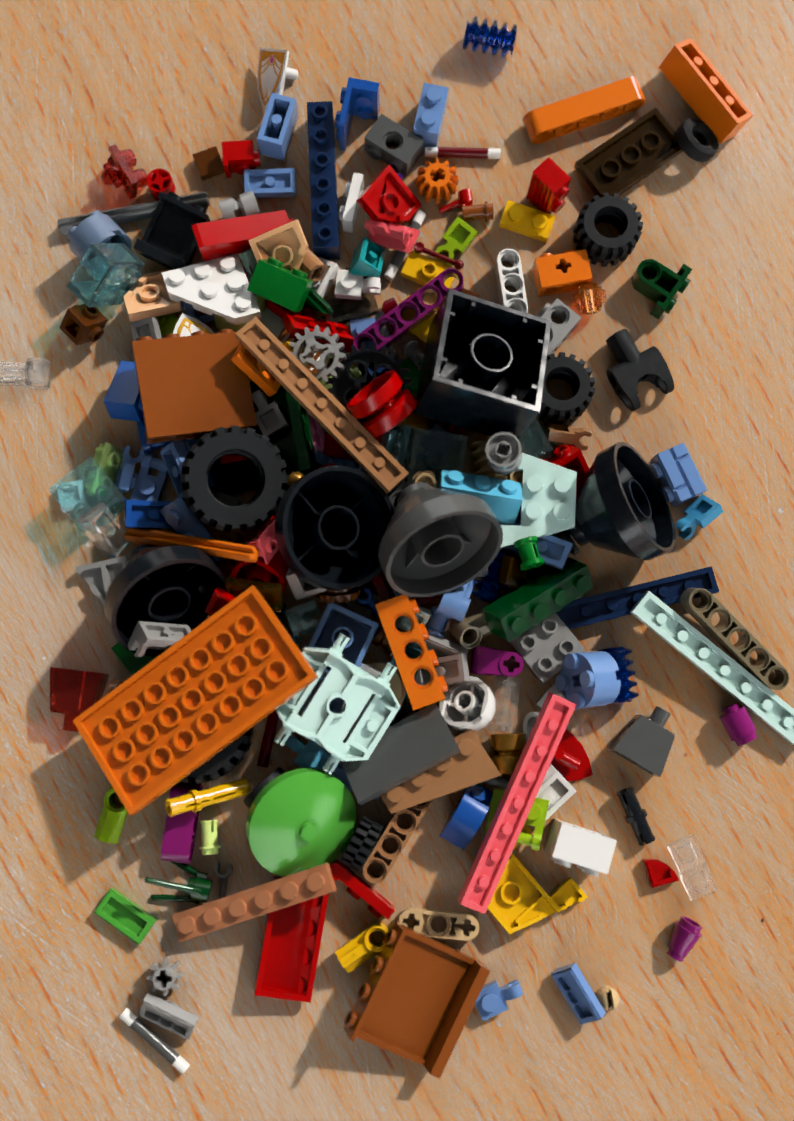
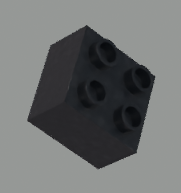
(483, 366)

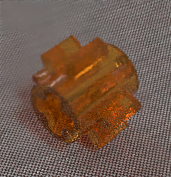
(589, 298)

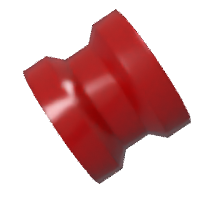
(157, 179)

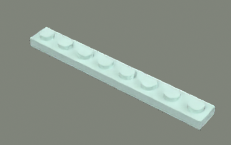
(716, 664)

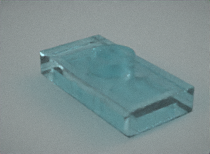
(398, 442)

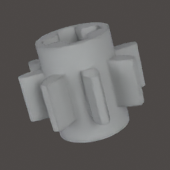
(160, 981)

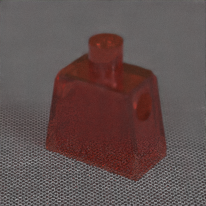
(74, 692)

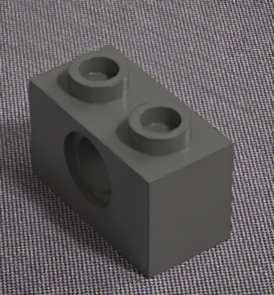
(389, 133)

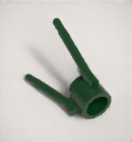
(197, 889)

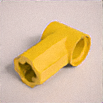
(360, 947)

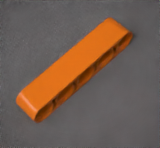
(584, 110)

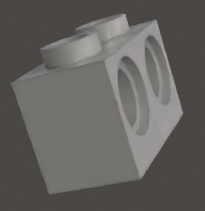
(559, 332)

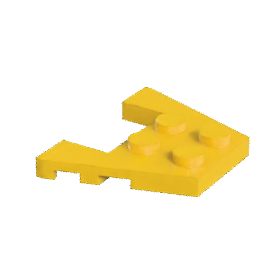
(523, 901)

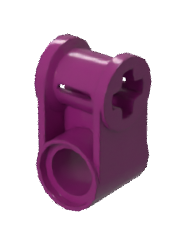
(490, 662)

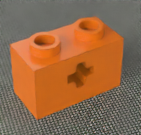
(561, 272)

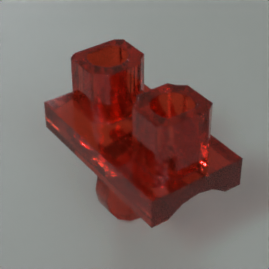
(119, 173)

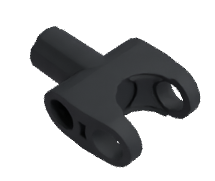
(634, 368)

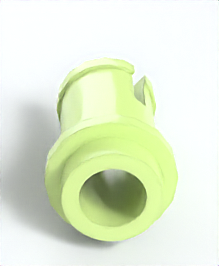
(209, 837)

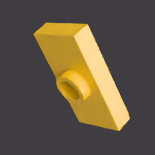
(424, 269)

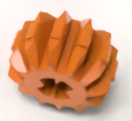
(437, 180)

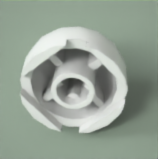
(468, 705)

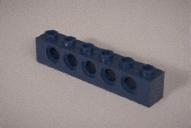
(323, 180)

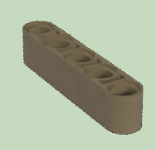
(746, 642)

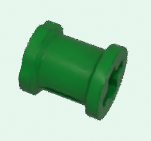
(529, 553)

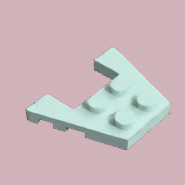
(546, 503)

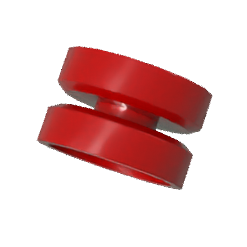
(382, 404)

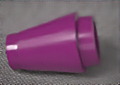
(684, 937)

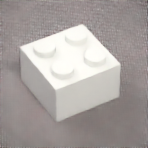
(580, 846)

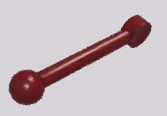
(419, 248)

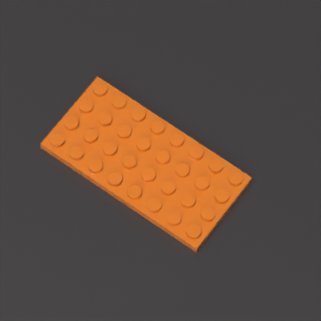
(194, 700)

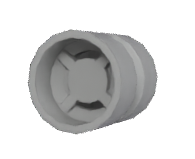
(245, 201)
(503, 453)

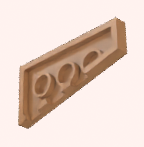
(453, 774)

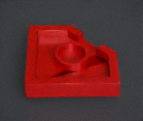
(388, 198)

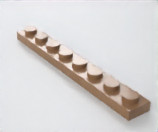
(321, 405)

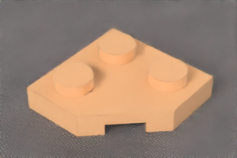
(283, 243)
(150, 298)

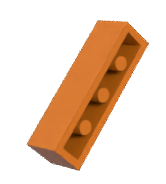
(705, 90)

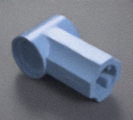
(456, 602)

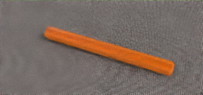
(211, 547)

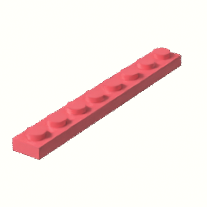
(516, 803)

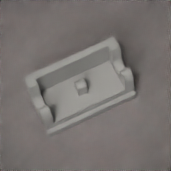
(156, 636)

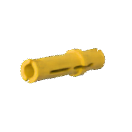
(197, 799)

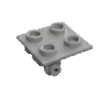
(546, 646)

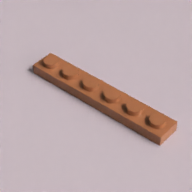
(254, 902)

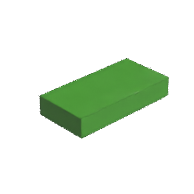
(125, 915)

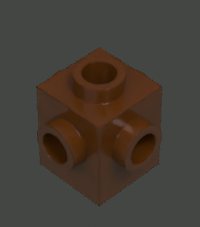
(83, 324)

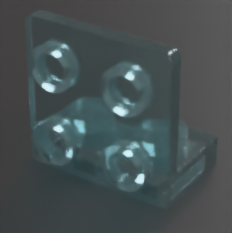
(86, 488)

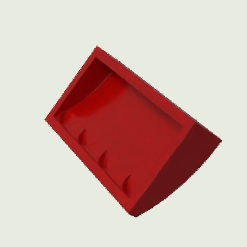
(291, 950)

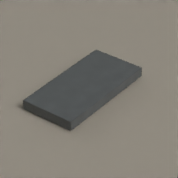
(402, 754)

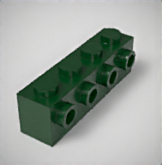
(537, 599)

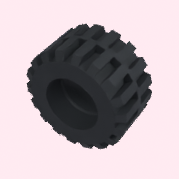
(613, 211)
(580, 381)

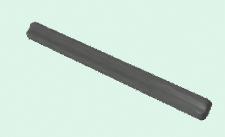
(132, 212)

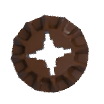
(338, 596)

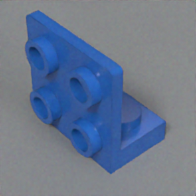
(358, 99)

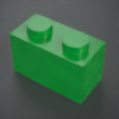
(280, 284)

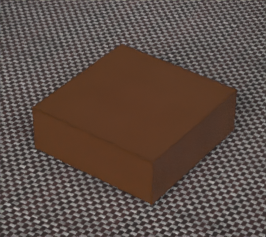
(209, 163)

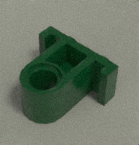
(662, 285)

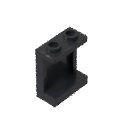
(169, 235)

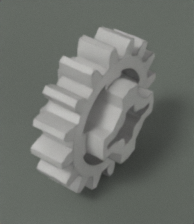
(326, 352)

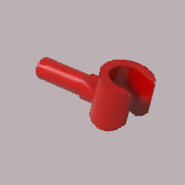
(464, 197)

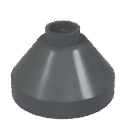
(437, 540)

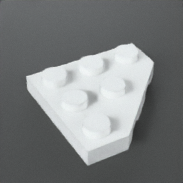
(214, 288)

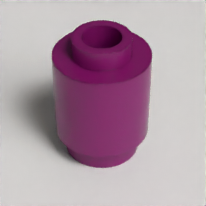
(738, 724)

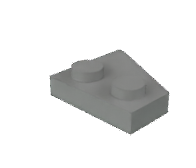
(101, 575)

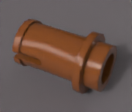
(478, 212)

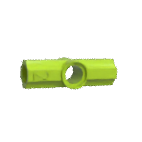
(111, 820)

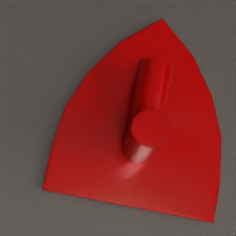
(571, 759)

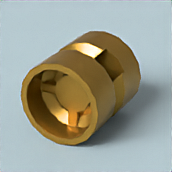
(507, 750)

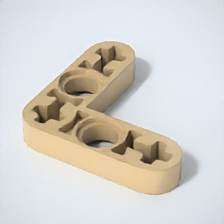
(426, 915)

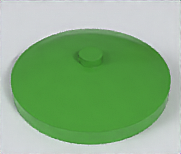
(300, 821)

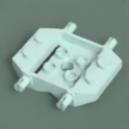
(355, 688)

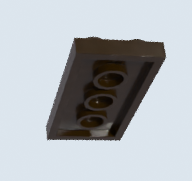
(629, 155)

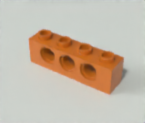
(419, 694)

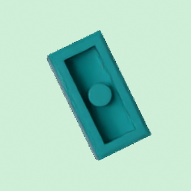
(367, 259)

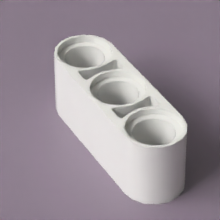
(510, 277)

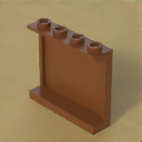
(191, 385)
(416, 998)

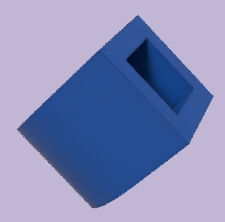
(467, 816)

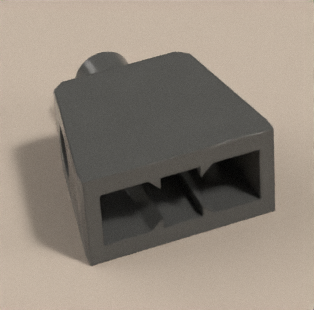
(646, 742)

